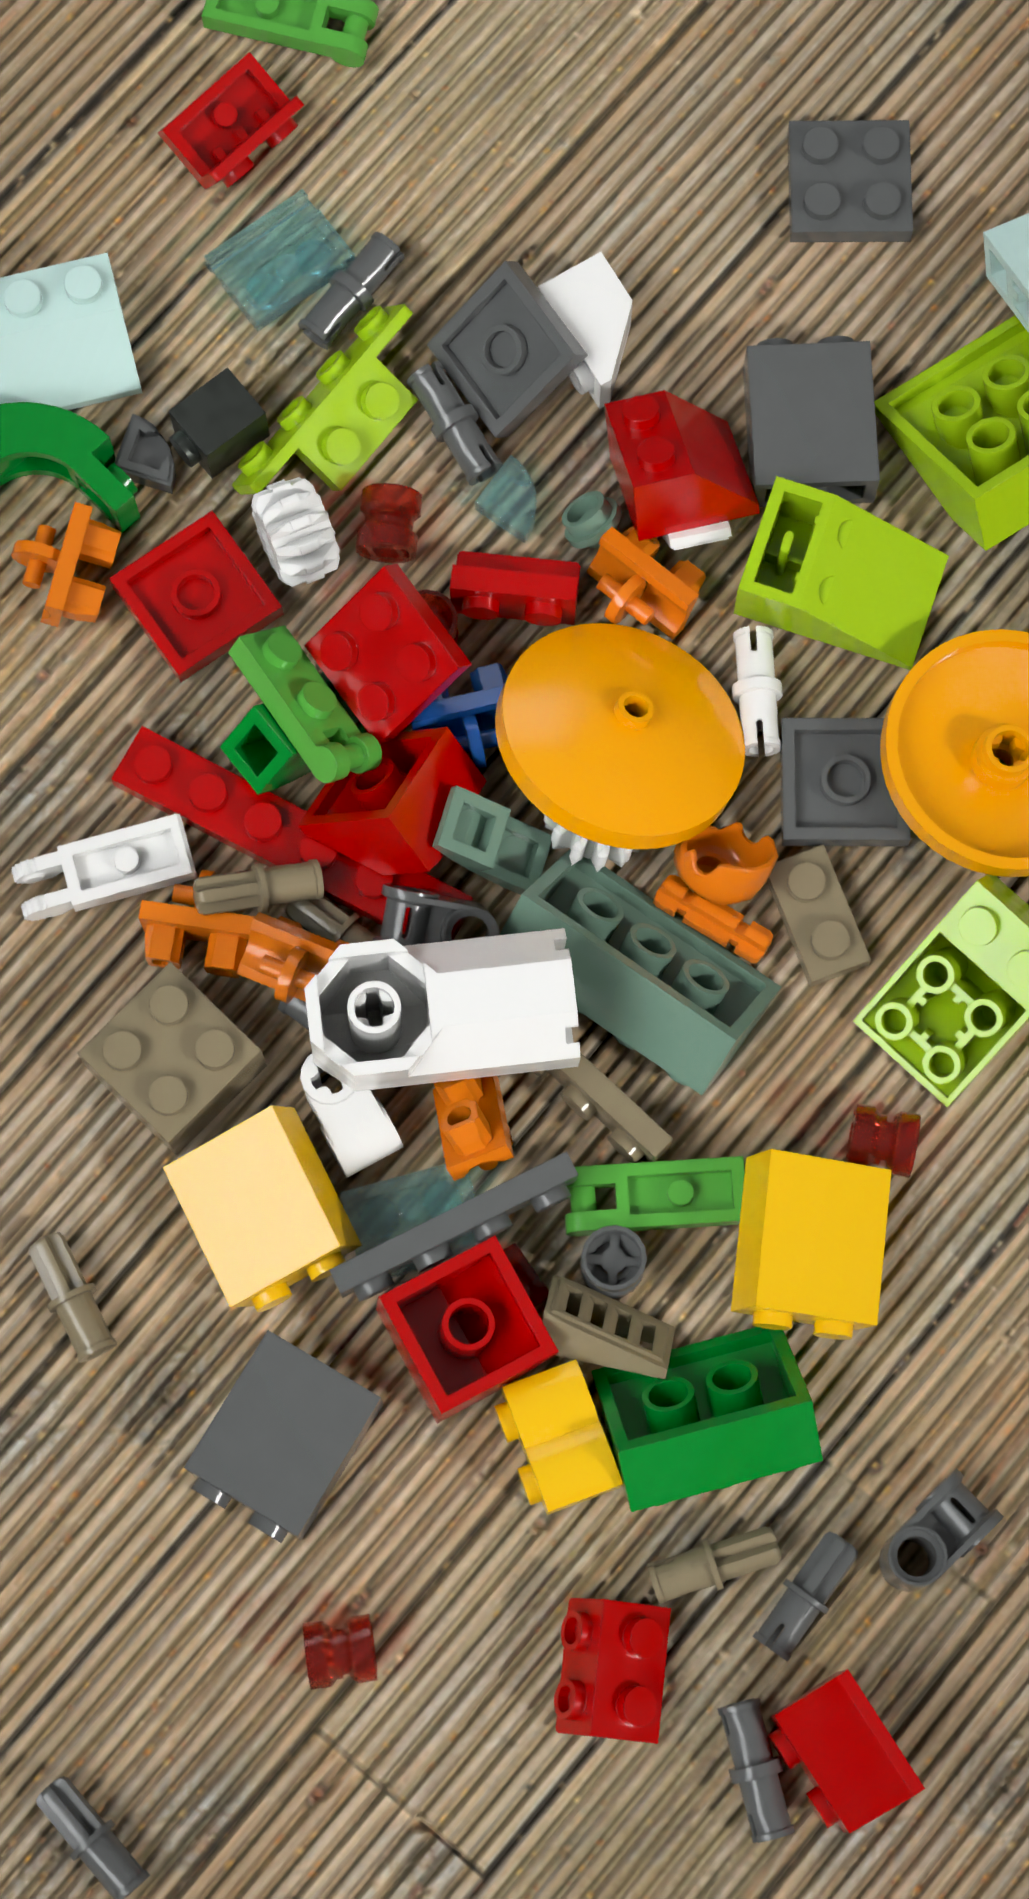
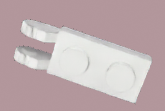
(109, 867)

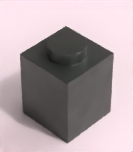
(217, 424)

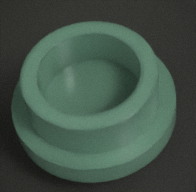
(589, 519)

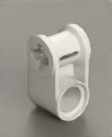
(350, 1122)

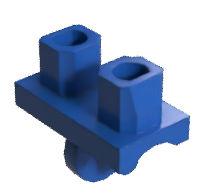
(470, 714)

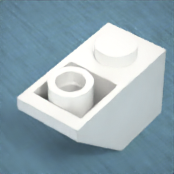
(598, 316)

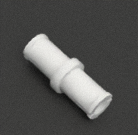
(757, 690)

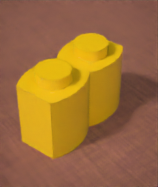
(559, 1438)

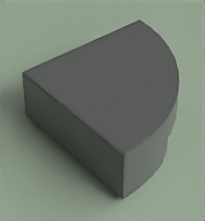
(146, 456)

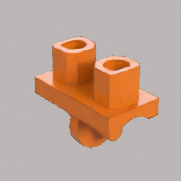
(84, 541)
(642, 585)
(170, 925)
(284, 956)
(472, 1124)

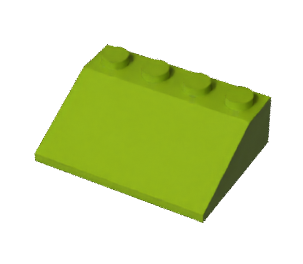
(970, 431)

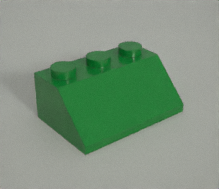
(716, 1420)

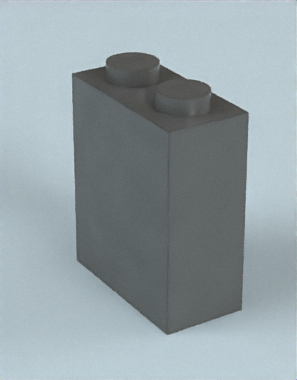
(812, 417)
(282, 1438)

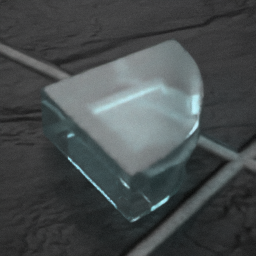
(510, 500)

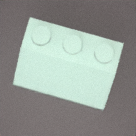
(65, 336)

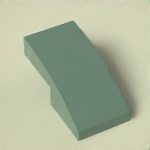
(490, 841)

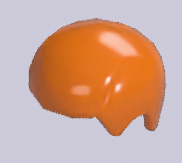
(725, 864)

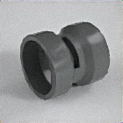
(614, 1250)

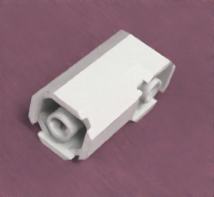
(444, 1010)

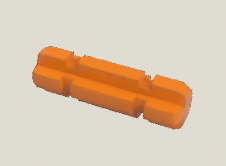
(713, 920)

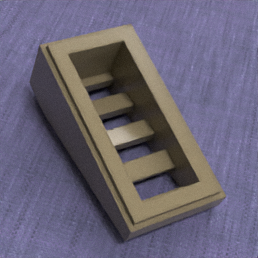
(592, 1328)

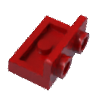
(230, 123)
(515, 588)
(612, 1670)

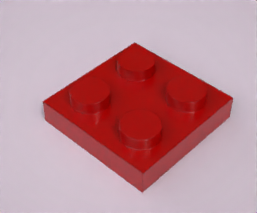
(196, 596)
(387, 654)

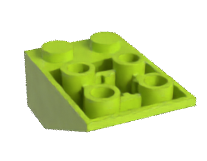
(839, 575)
(957, 992)

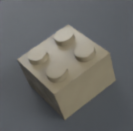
(173, 1058)

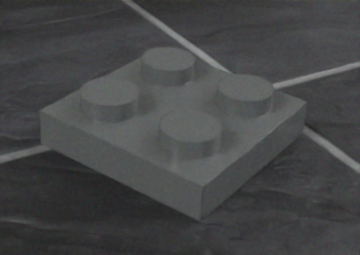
(850, 181)
(506, 349)
(836, 785)

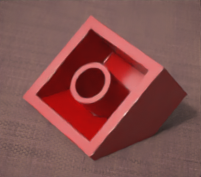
(676, 465)
(394, 811)
(465, 1328)
(844, 1753)

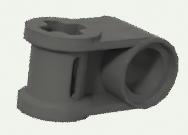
(429, 916)
(946, 1527)

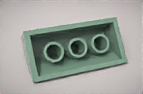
(646, 972)

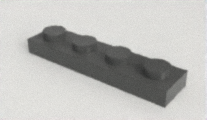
(430, 1241)

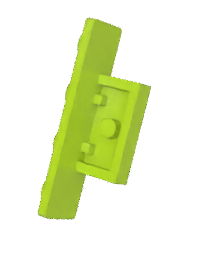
(342, 416)

